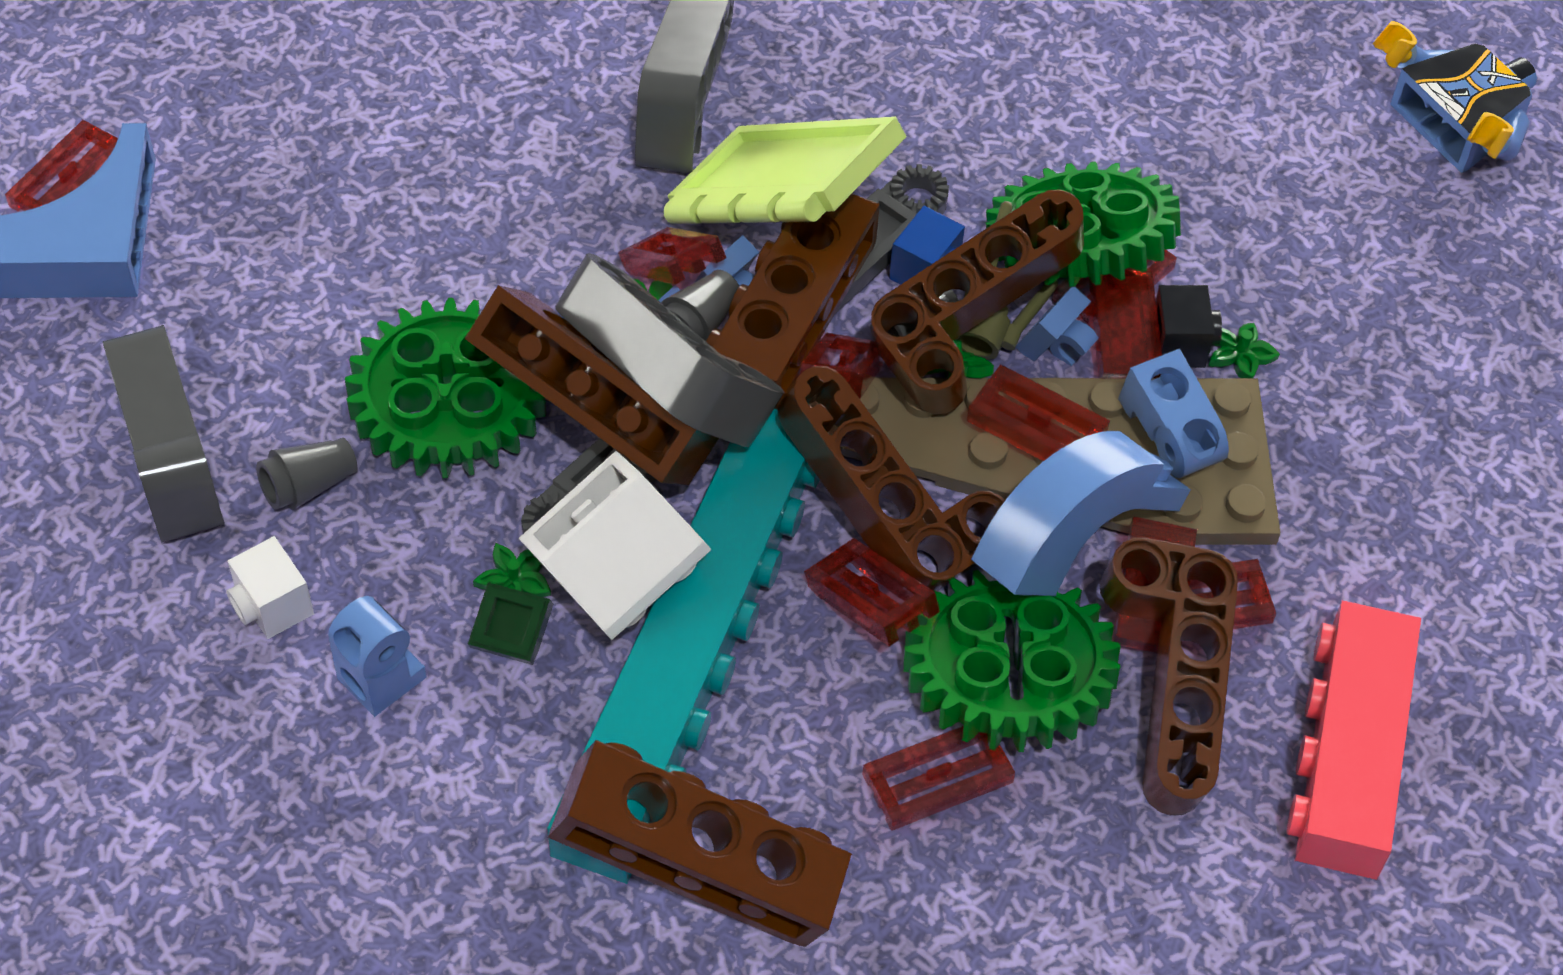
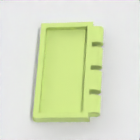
(783, 171)

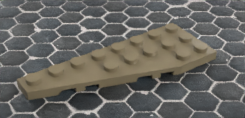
(1226, 501)

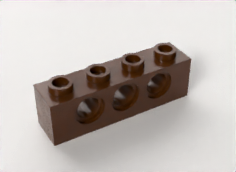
(797, 290)
(587, 385)
(664, 852)

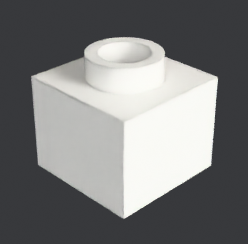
(268, 588)

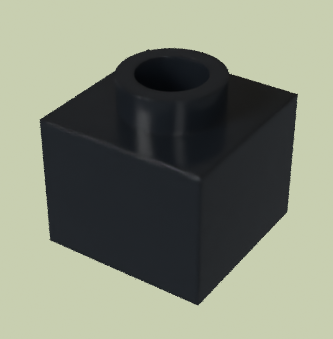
(1188, 322)

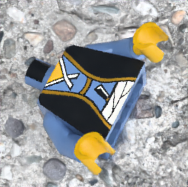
(1460, 97)

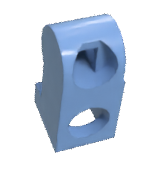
(1175, 413)
(373, 655)

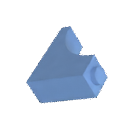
(88, 238)

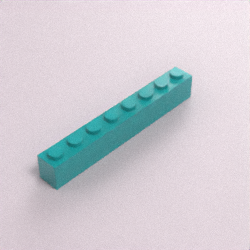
(695, 623)

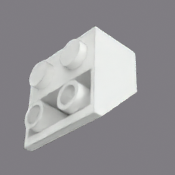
(615, 544)

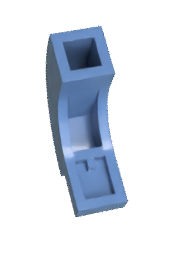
(1065, 503)

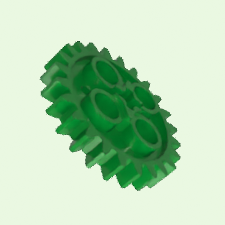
(1123, 218)
(446, 389)
(964, 664)

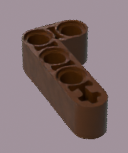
(1045, 222)
(881, 476)
(1177, 676)

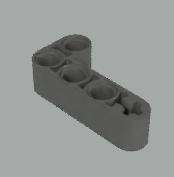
(678, 82)
(667, 355)
(163, 434)

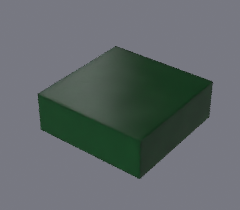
(510, 623)

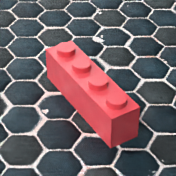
(1357, 740)

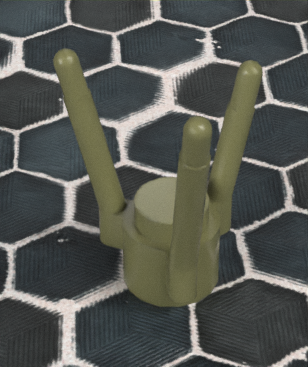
(997, 331)

